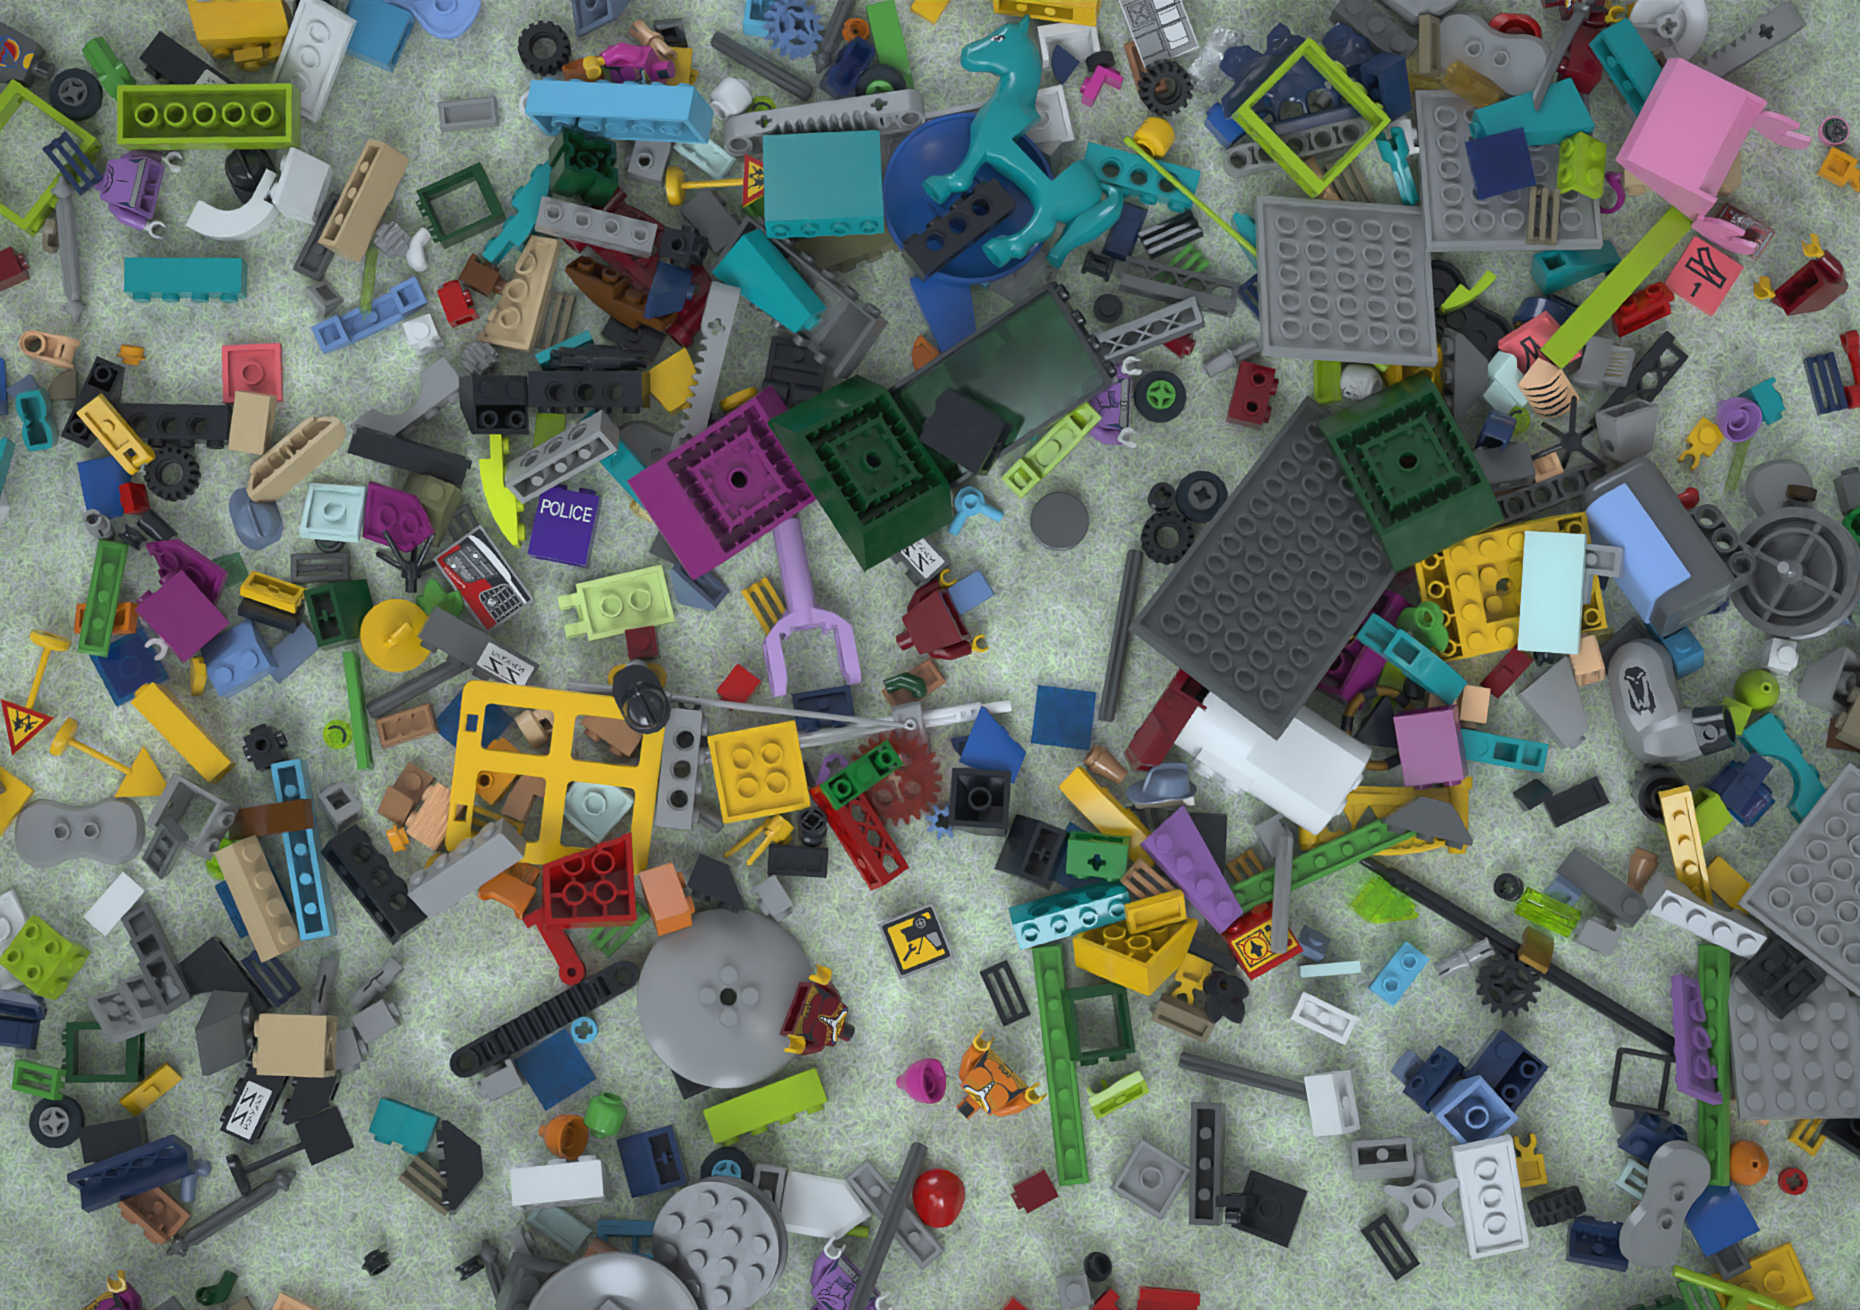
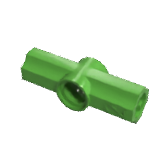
(108, 67)

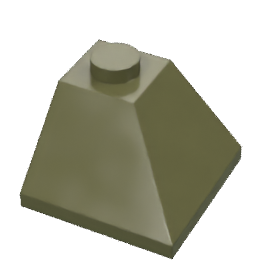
(437, 499)

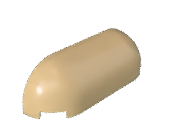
(294, 458)

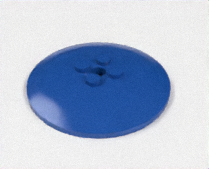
(907, 209)

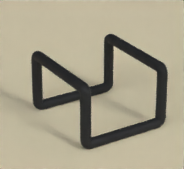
(1668, 1059)

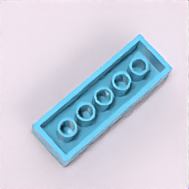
(620, 110)

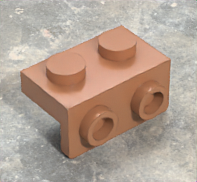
(156, 1213)

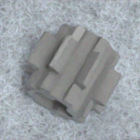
(392, 240)
(480, 358)

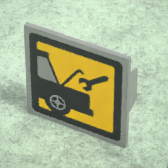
(916, 941)

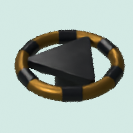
(1379, 725)

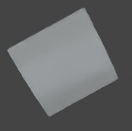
(127, 1009)

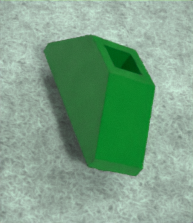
(861, 775)

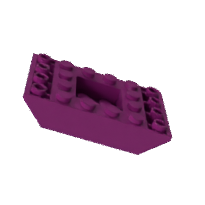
(693, 492)

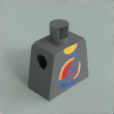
(22, 58)

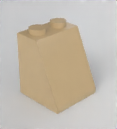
(295, 1045)

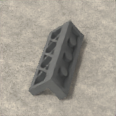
(1152, 289)
(1151, 330)

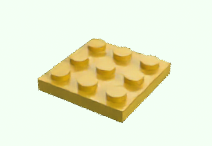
(759, 771)

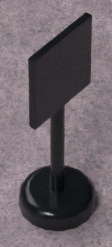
(320, 1136)

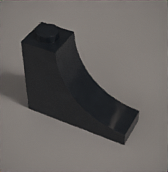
(216, 968)

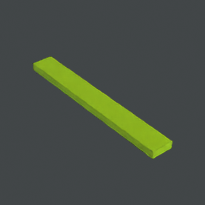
(1616, 287)

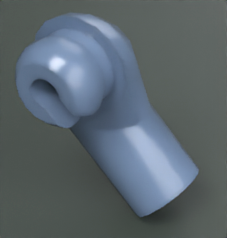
(188, 1183)

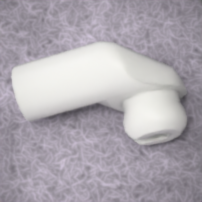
(415, 254)

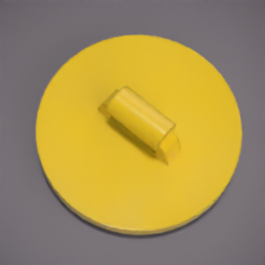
(390, 635)

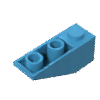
(1684, 650)

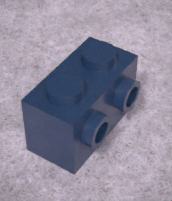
(1387, 83)

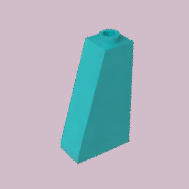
(1557, 119)
(770, 282)

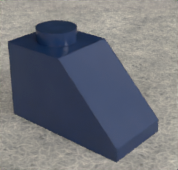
(669, 290)

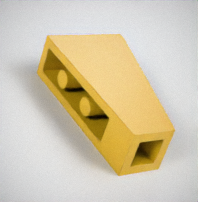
(1066, 11)
(183, 731)

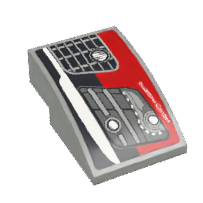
(483, 578)

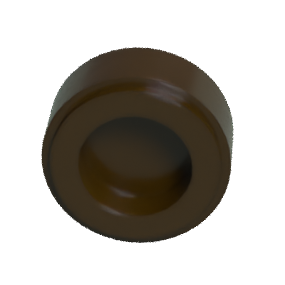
(1801, 493)

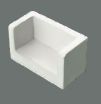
(1076, 39)
(1322, 1017)
(1332, 1103)

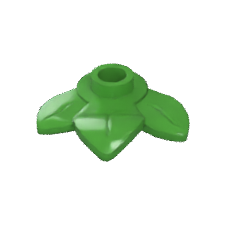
(436, 596)
(1424, 628)

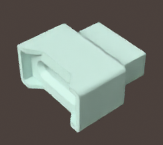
(1502, 384)

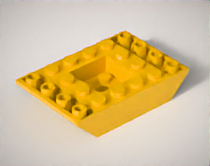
(1466, 579)

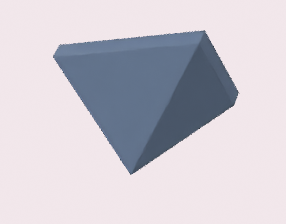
(703, 593)

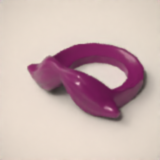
(1614, 181)

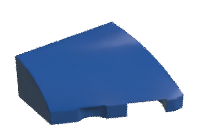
(101, 483)
(992, 747)

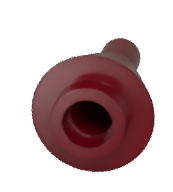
(1181, 346)

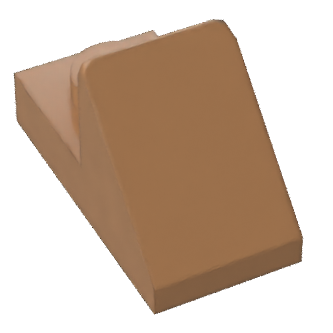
(405, 794)

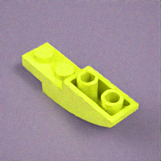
(500, 499)

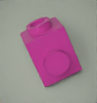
(1092, 86)

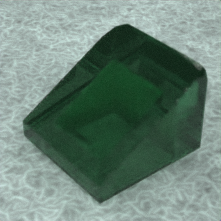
(235, 566)

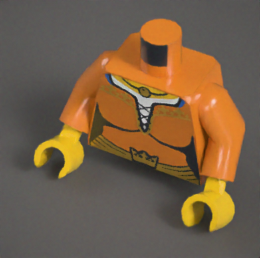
(992, 1083)

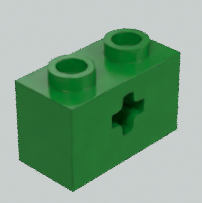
(1112, 852)

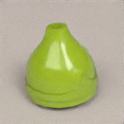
(1757, 690)

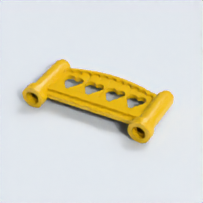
(1384, 800)

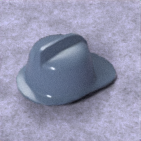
(255, 523)
(1163, 784)

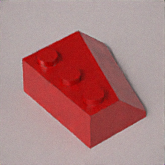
(590, 887)

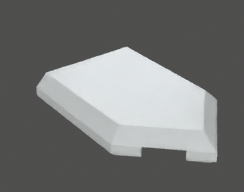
(820, 1206)

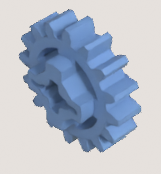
(793, 27)

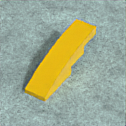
(1106, 812)

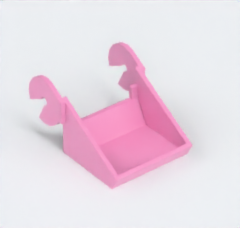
(1691, 139)

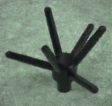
(1570, 440)
(411, 569)

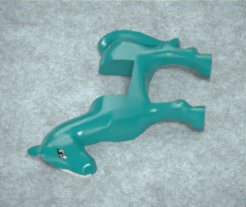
(1008, 115)

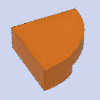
(923, 352)

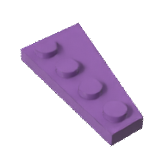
(1190, 866)
(1691, 1042)

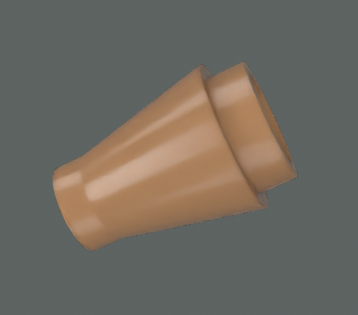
(1103, 763)
(1641, 868)

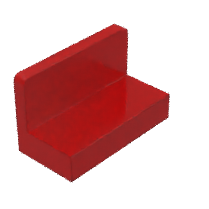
(1166, 1299)

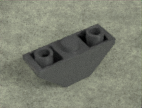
(1462, 373)
(1430, 820)

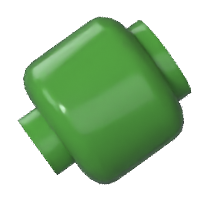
(605, 1115)

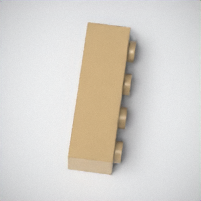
(364, 200)
(258, 898)

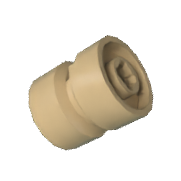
(533, 729)

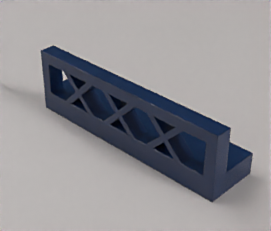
(133, 1174)

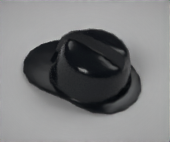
(246, 170)
(641, 699)

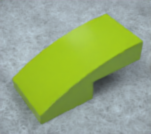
(1462, 296)

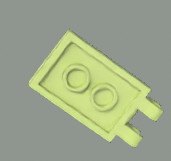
(619, 603)

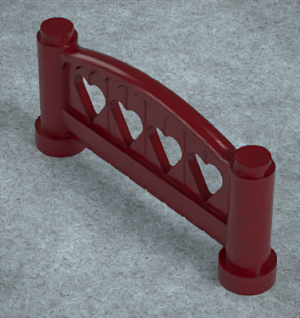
(643, 271)

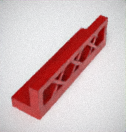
(855, 840)

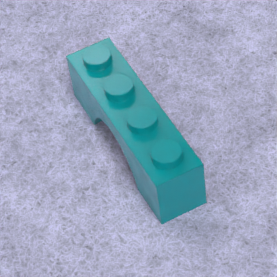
(1769, 739)

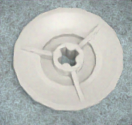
(1685, 29)

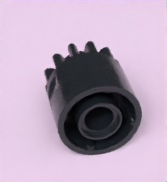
(1648, 783)

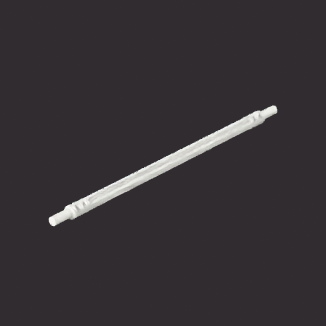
(828, 734)

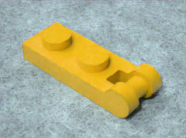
(115, 434)

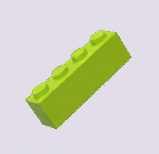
(766, 1105)

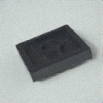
(1276, 1209)

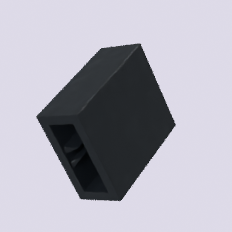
(966, 431)

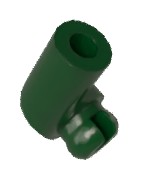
(907, 681)

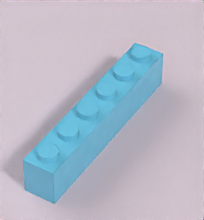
(304, 857)

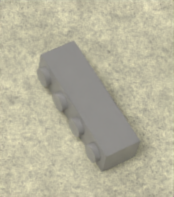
(466, 867)

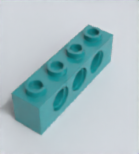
(1129, 164)
(1069, 913)

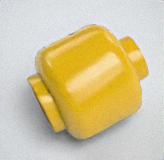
(1154, 137)

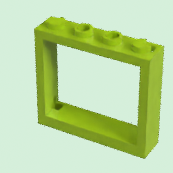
(1352, 91)
(10, 101)

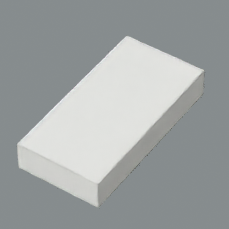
(115, 904)

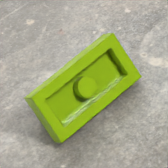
(1127, 1089)

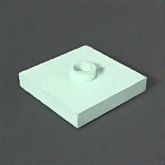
(333, 512)
(596, 808)

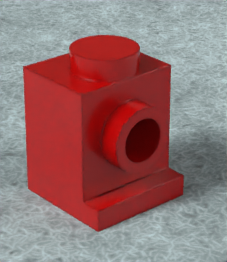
(457, 304)

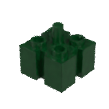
(583, 167)

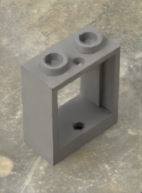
(179, 793)

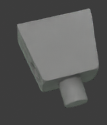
(1627, 430)

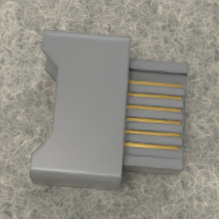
(1604, 364)

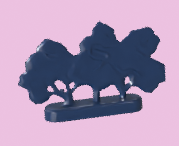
(1251, 69)

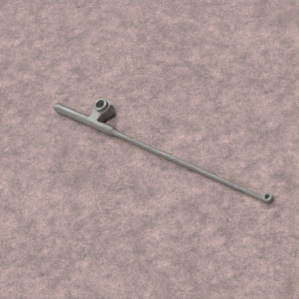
(604, 689)

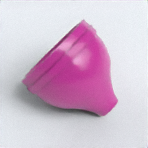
(924, 1081)

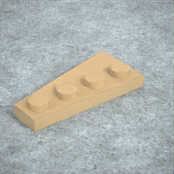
(523, 298)

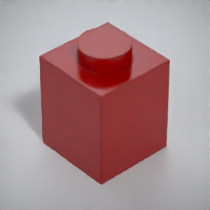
(738, 686)

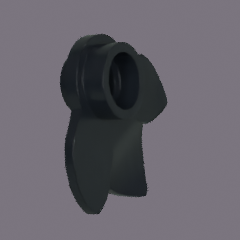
(1225, 997)

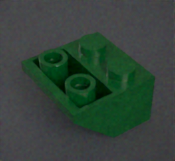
(338, 612)

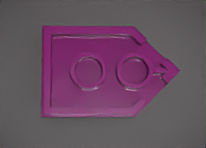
(398, 514)
(203, 572)

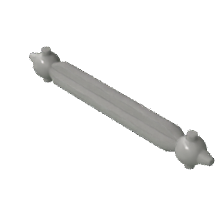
(68, 249)

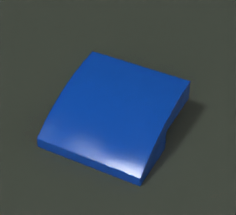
(1719, 1219)

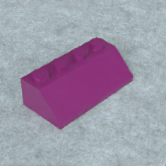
(1357, 664)

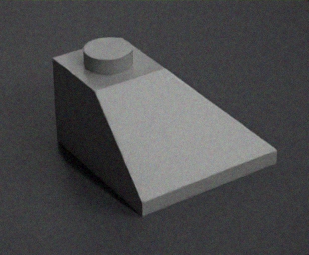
(1830, 681)

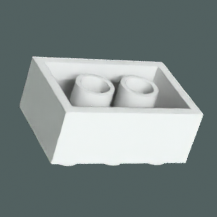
(560, 1184)

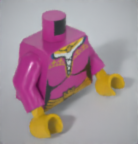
(629, 63)

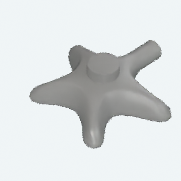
(1424, 1196)

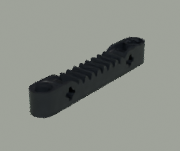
(544, 1019)

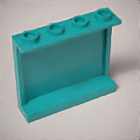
(822, 184)

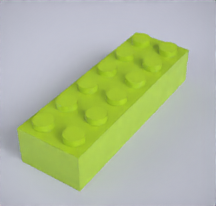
(209, 116)

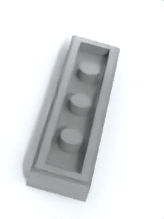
(910, 1232)

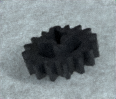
(1493, 982)

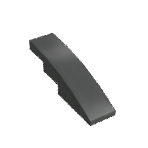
(156, 958)

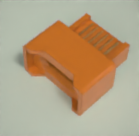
(513, 888)

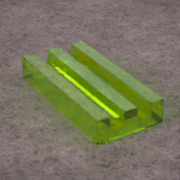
(1545, 915)

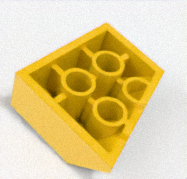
(239, 24)
(1134, 960)

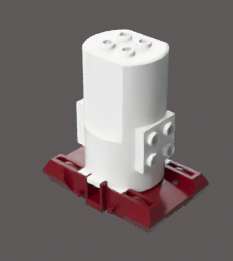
(1298, 775)

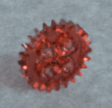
(920, 771)

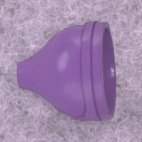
(1738, 418)

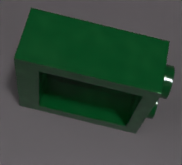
(448, 184)
(1122, 1019)
(134, 1057)

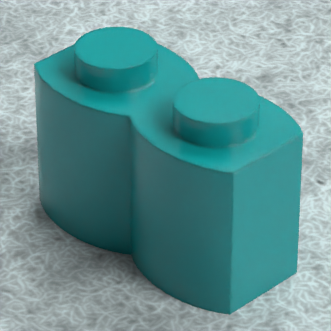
(38, 427)
(403, 1125)

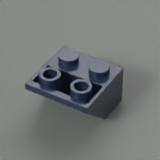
(1506, 1068)
(653, 1161)

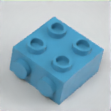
(379, 32)

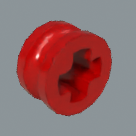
(1796, 1190)

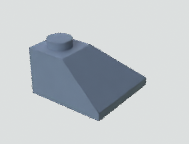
(595, 13)

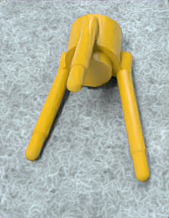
(777, 830)

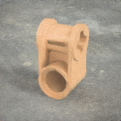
(55, 349)

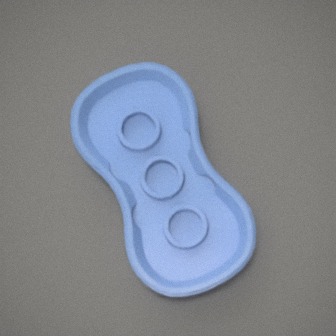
(442, 17)

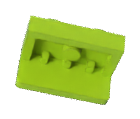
(1582, 165)

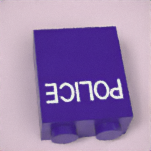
(565, 526)

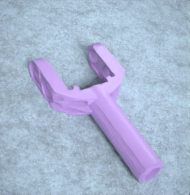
(803, 612)

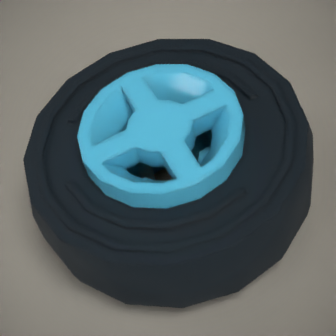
(726, 1159)

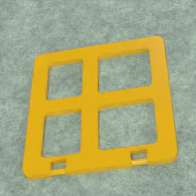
(556, 768)

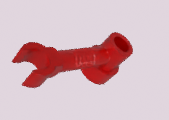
(1851, 346)

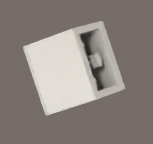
(302, 186)

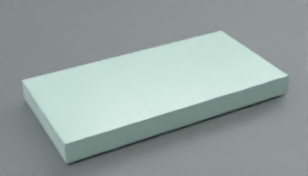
(1552, 592)

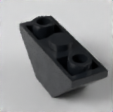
(103, 378)
(310, 1097)
(460, 1166)

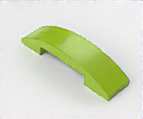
(1051, 450)

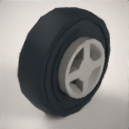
(45, 1122)

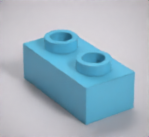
(1398, 973)

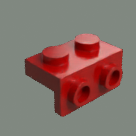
(1642, 309)

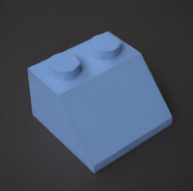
(237, 659)
(1472, 1110)

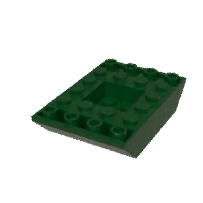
(870, 507)
(1419, 507)

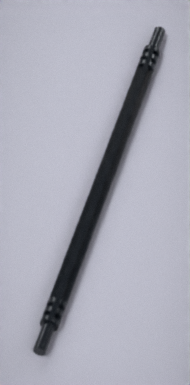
(1505, 945)

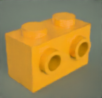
(494, 785)

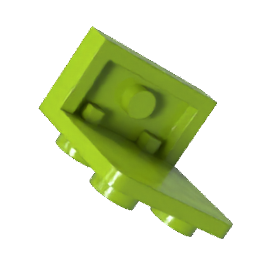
(43, 958)

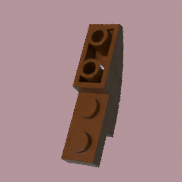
(612, 293)

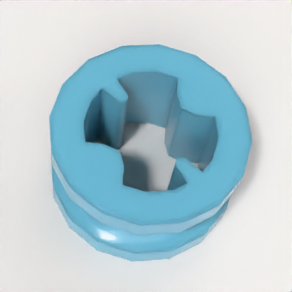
(579, 1022)

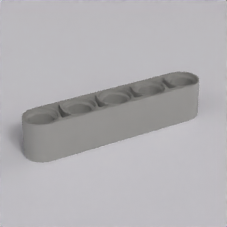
(1303, 139)

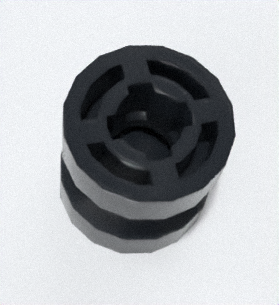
(812, 834)

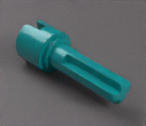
(1395, 152)

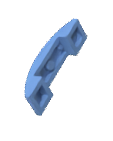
(385, 312)

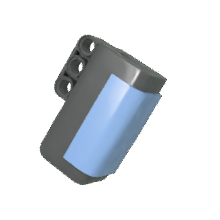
(1670, 557)

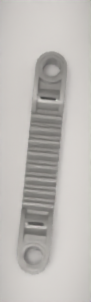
(1776, 25)
(900, 113)
(720, 305)

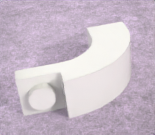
(241, 222)

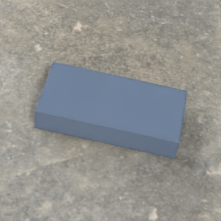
(293, 652)

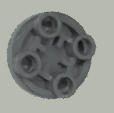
(1059, 521)

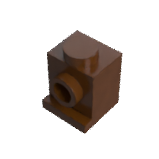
(482, 278)

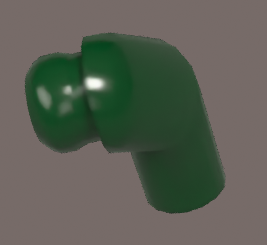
(217, 1293)

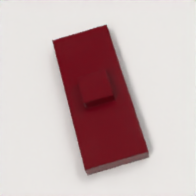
(1507, 671)

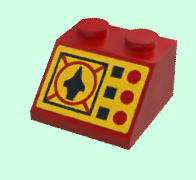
(1250, 942)

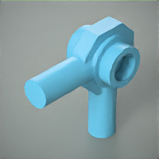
(970, 502)

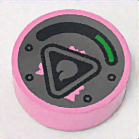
(1833, 131)

